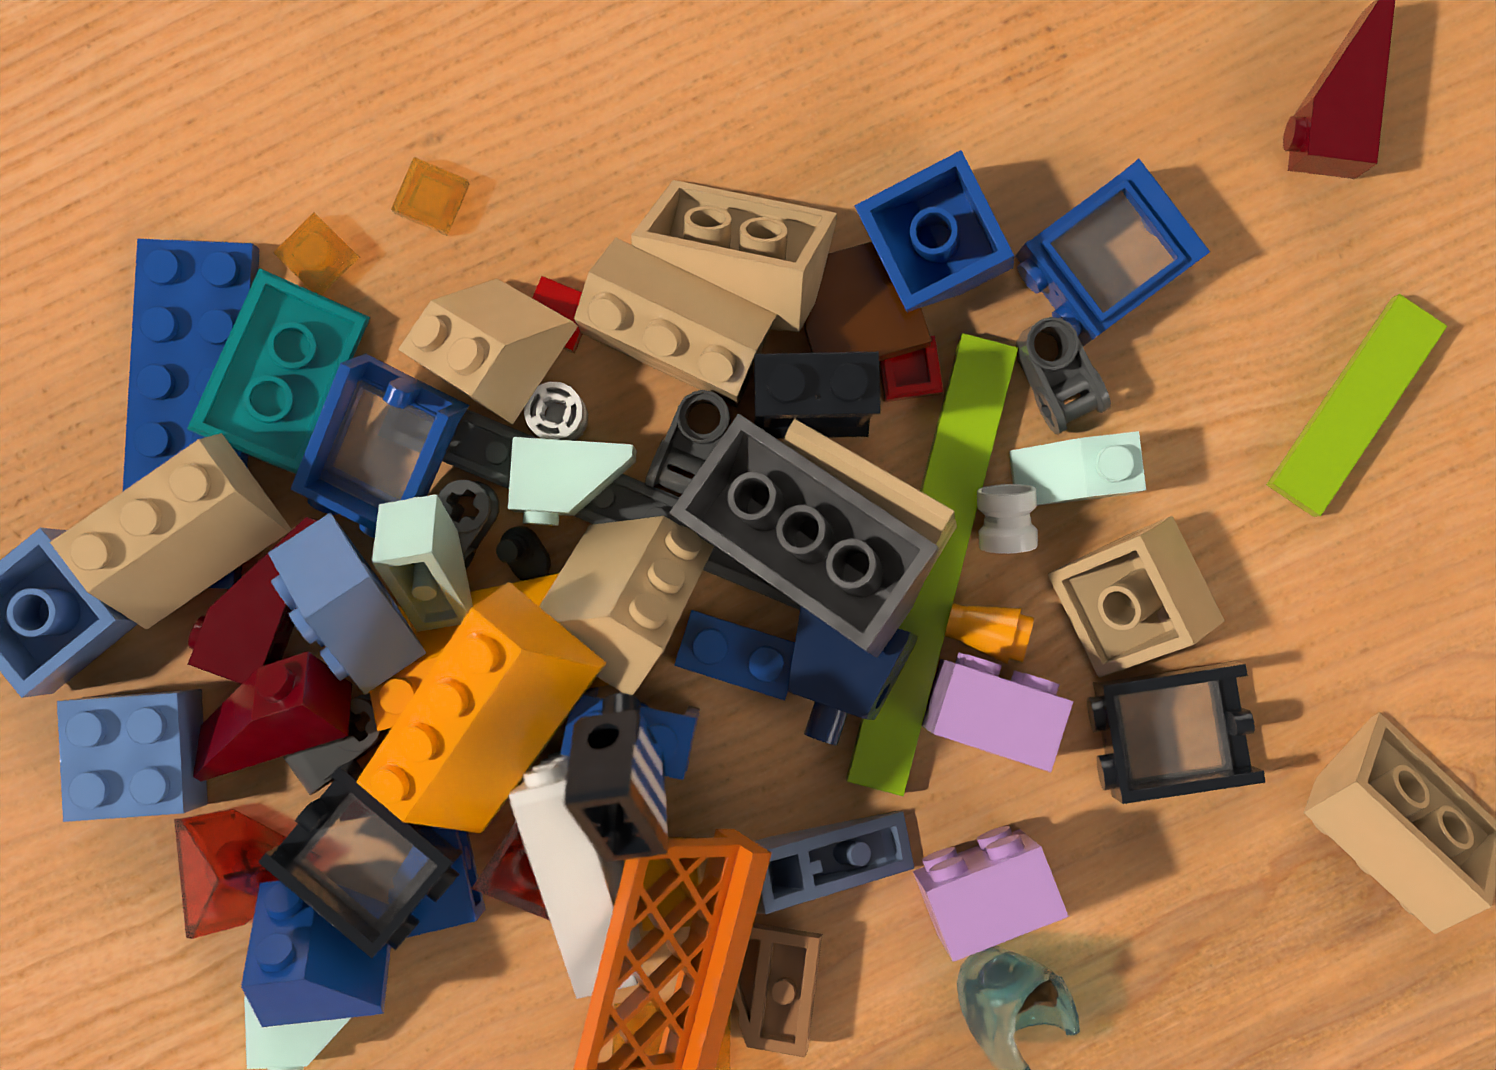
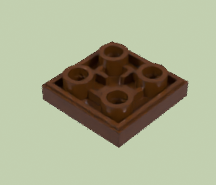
(862, 310)

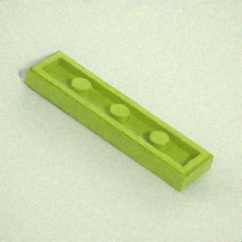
(1356, 405)

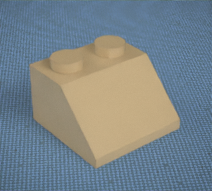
(489, 344)
(1137, 598)

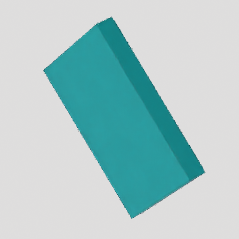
(277, 370)

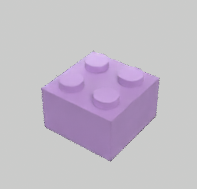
(997, 715)
(989, 892)

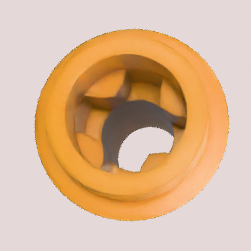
(992, 630)

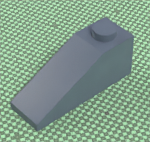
(833, 859)

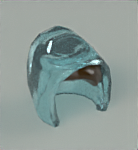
(1008, 993)

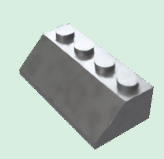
(807, 534)

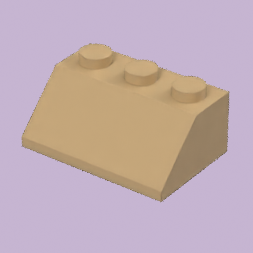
(744, 245)
(673, 320)
(886, 491)
(172, 533)
(627, 592)
(1407, 826)

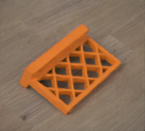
(706, 961)

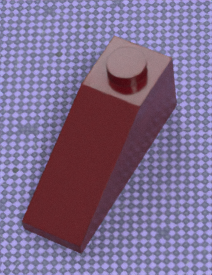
(1342, 115)
(246, 624)
(274, 715)

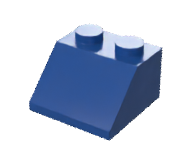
(936, 233)
(306, 967)

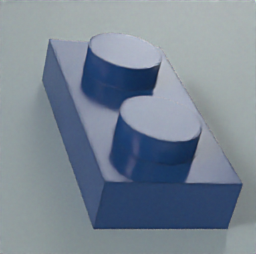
(736, 655)

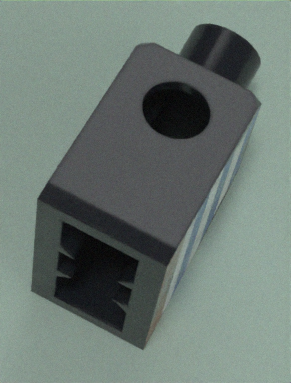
(618, 782)

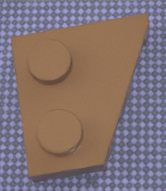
(778, 989)

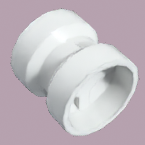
(561, 421)
(1007, 518)

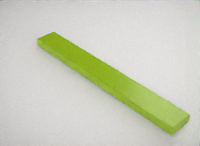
(951, 477)

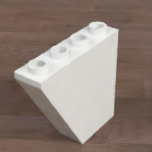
(569, 872)

